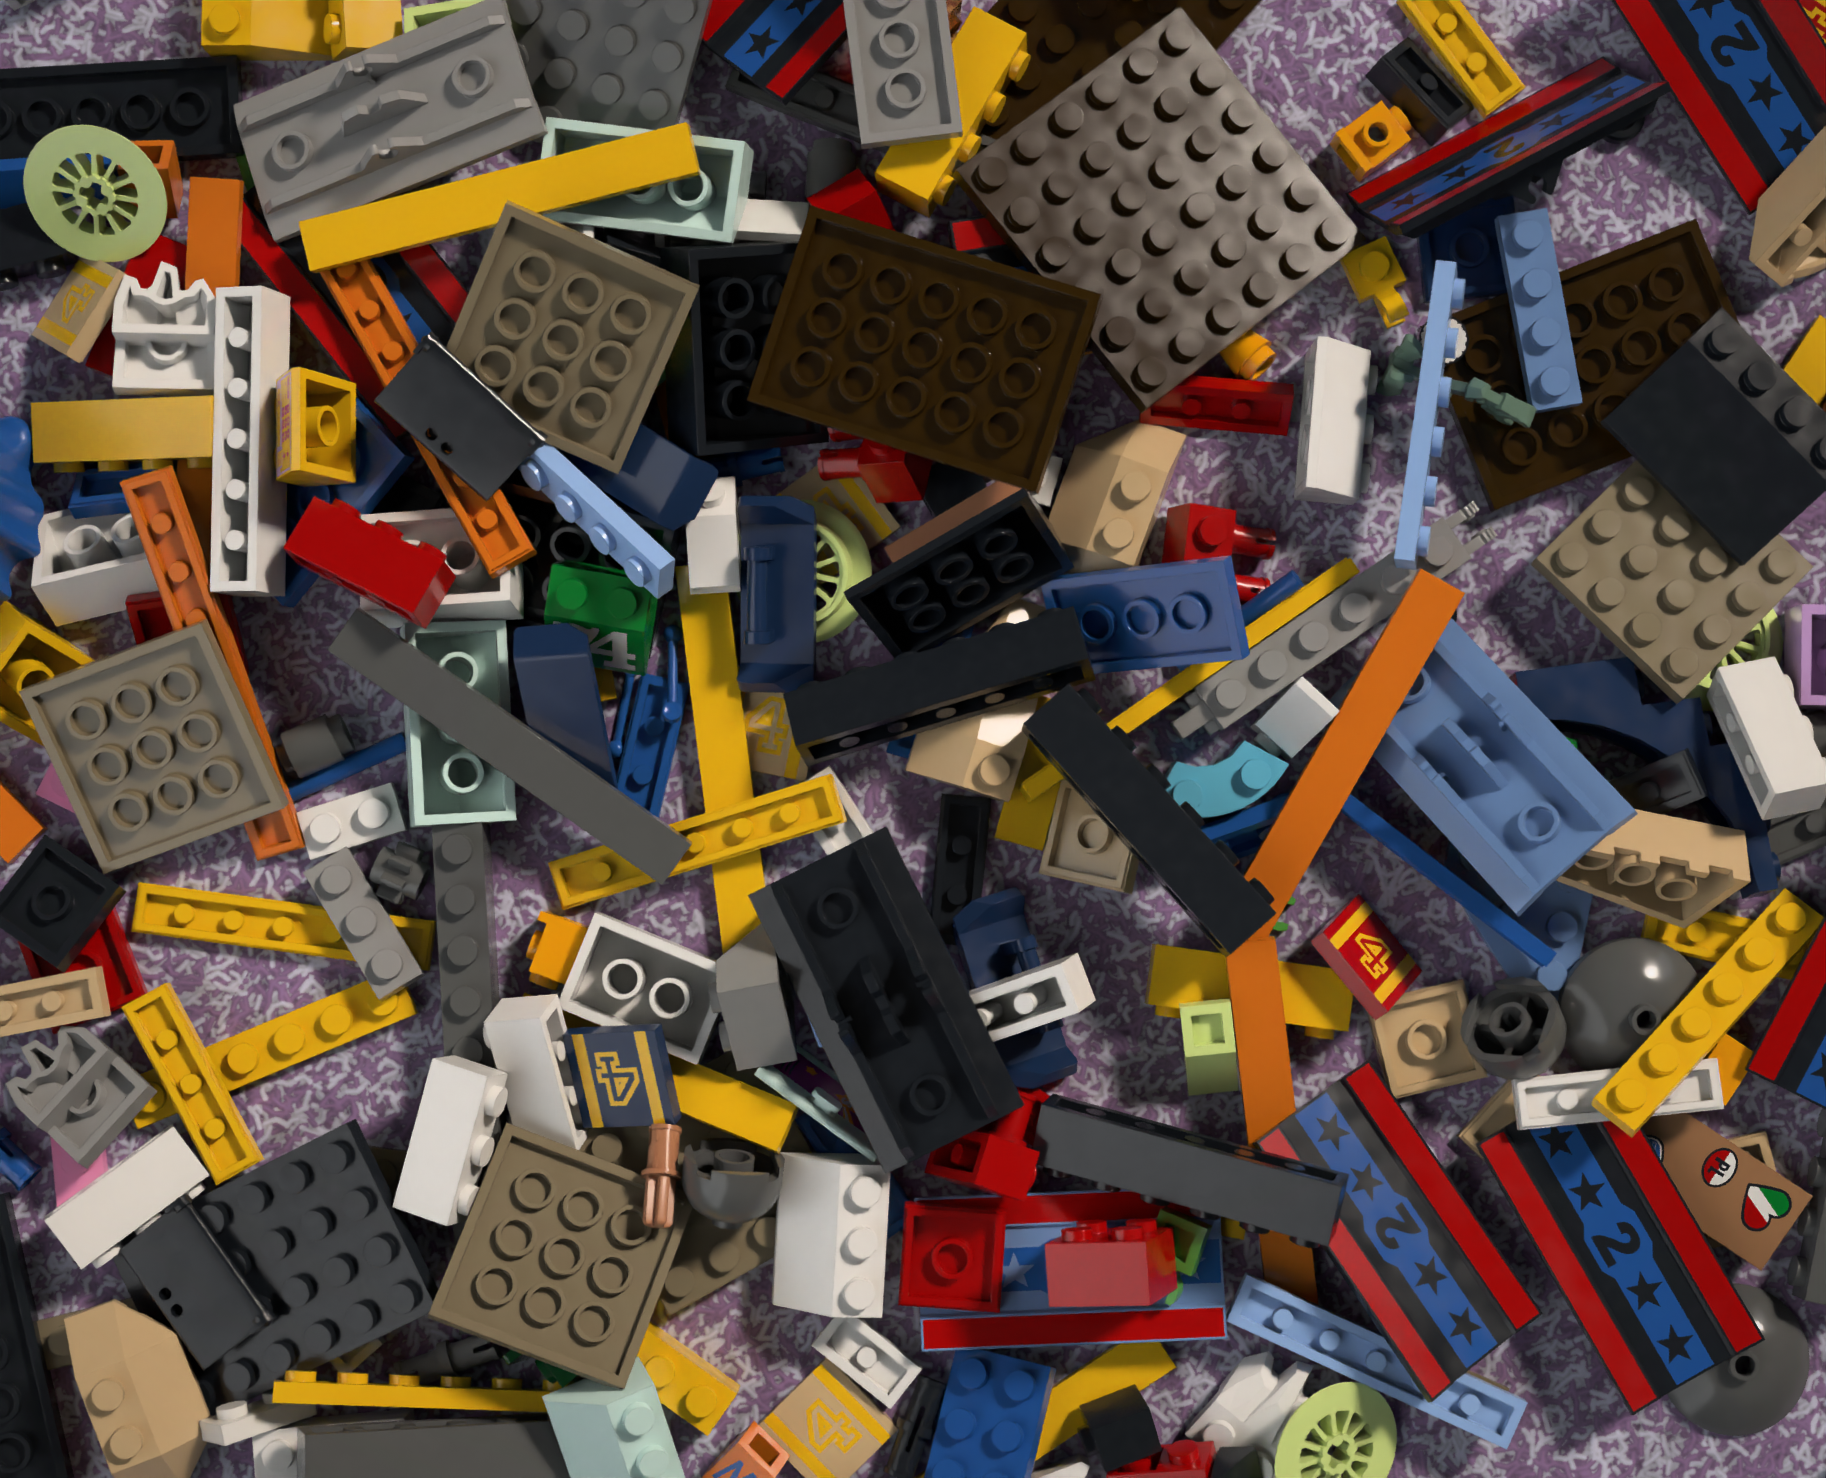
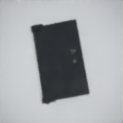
(462, 418)
(200, 1282)

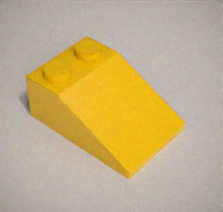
(265, 29)

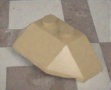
(1792, 218)
(1114, 495)
(137, 1391)

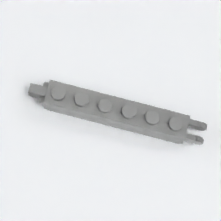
(1322, 631)

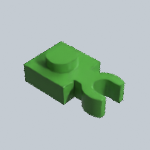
(1189, 1243)

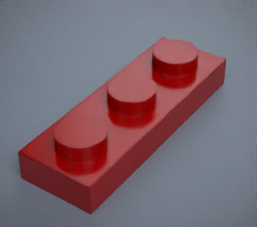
(1225, 406)

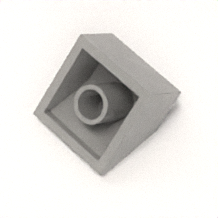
(754, 1003)

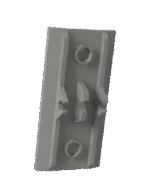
(389, 118)

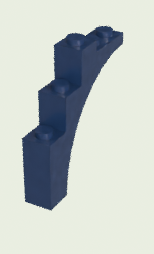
(1606, 704)

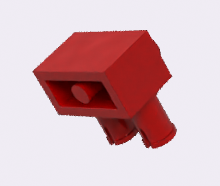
(887, 471)
(1211, 531)
(991, 1157)

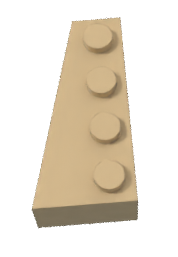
(1665, 867)

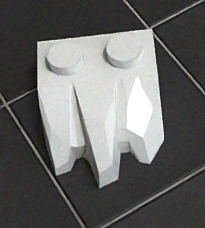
(164, 337)
(1253, 1408)

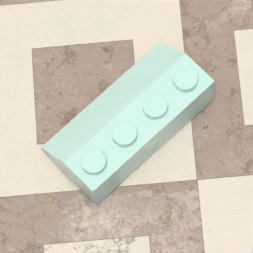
(691, 208)
(444, 776)
(613, 1429)

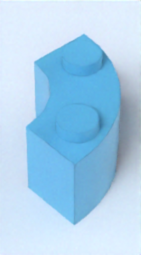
(1228, 783)

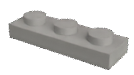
(364, 924)

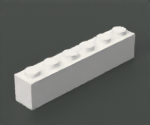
(246, 498)

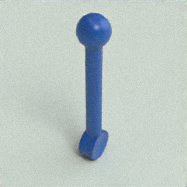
(672, 710)
(617, 744)

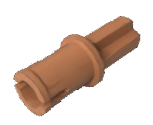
(661, 1175)

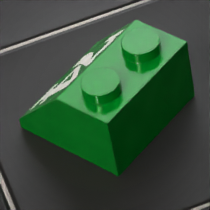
(606, 609)

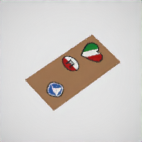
(1726, 1188)

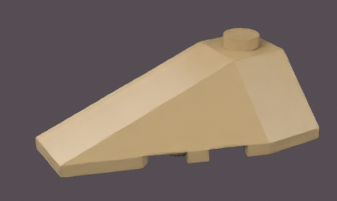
(983, 750)

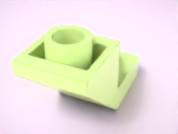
(1209, 1046)

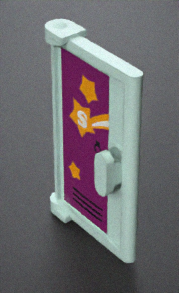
(820, 1095)

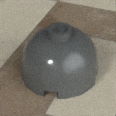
(1515, 1029)
(731, 1180)

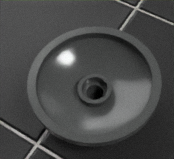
(1610, 991)
(1767, 1390)

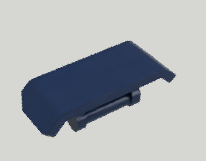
(655, 479)
(777, 593)
(563, 693)
(997, 945)

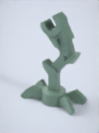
(1401, 370)

